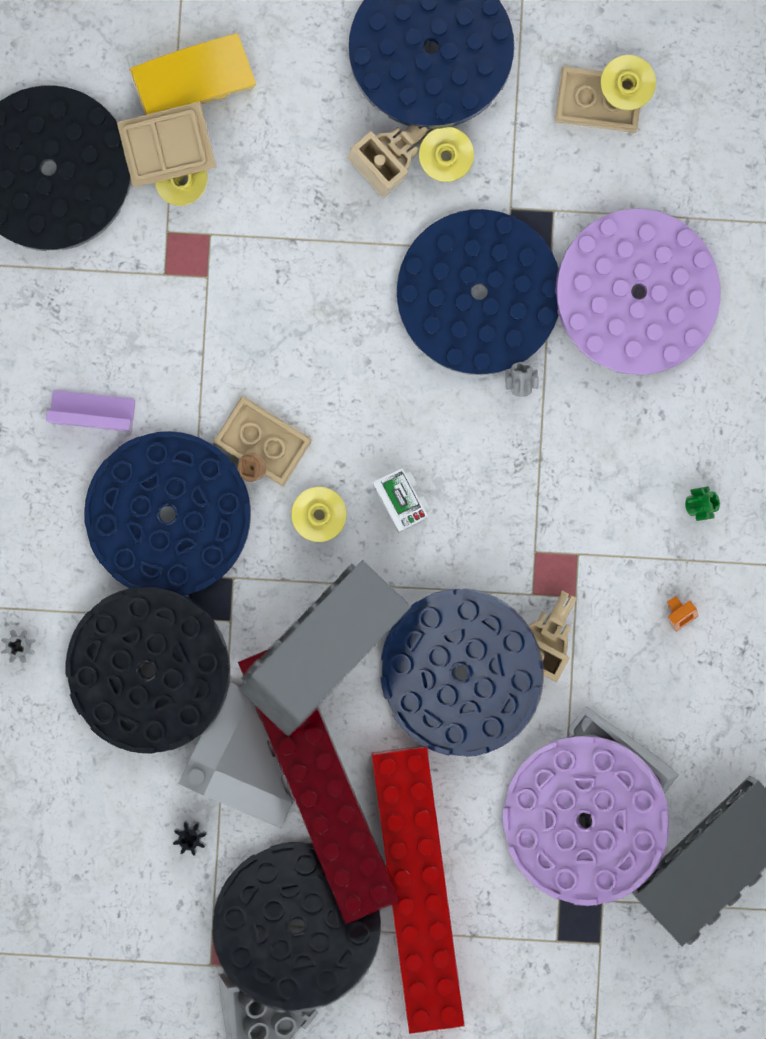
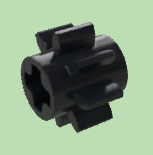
(186, 844)

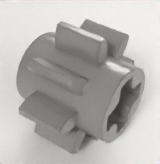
(521, 379)
(25, 642)

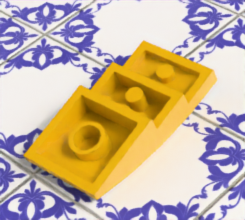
(193, 75)

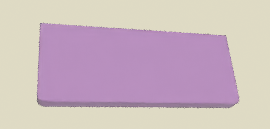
(91, 411)

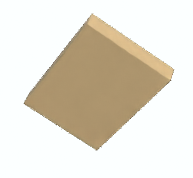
(583, 103)
(259, 432)

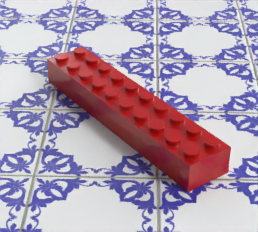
(419, 879)

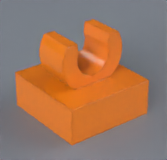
(681, 614)

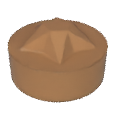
(252, 467)

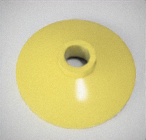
(630, 69)
(450, 141)
(181, 195)
(312, 500)

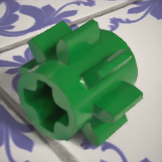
(702, 503)

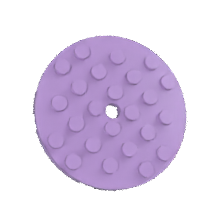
(597, 298)
(625, 810)

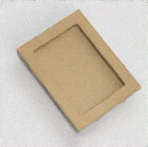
(166, 144)

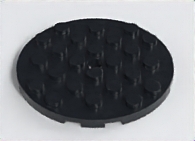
(89, 174)
(187, 662)
(269, 960)

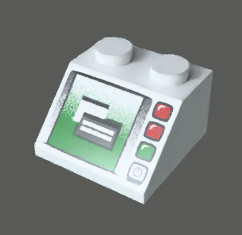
(401, 499)

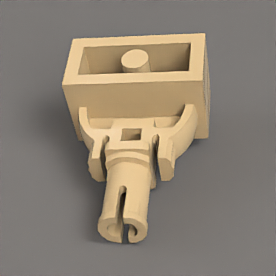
(384, 158)
(551, 642)

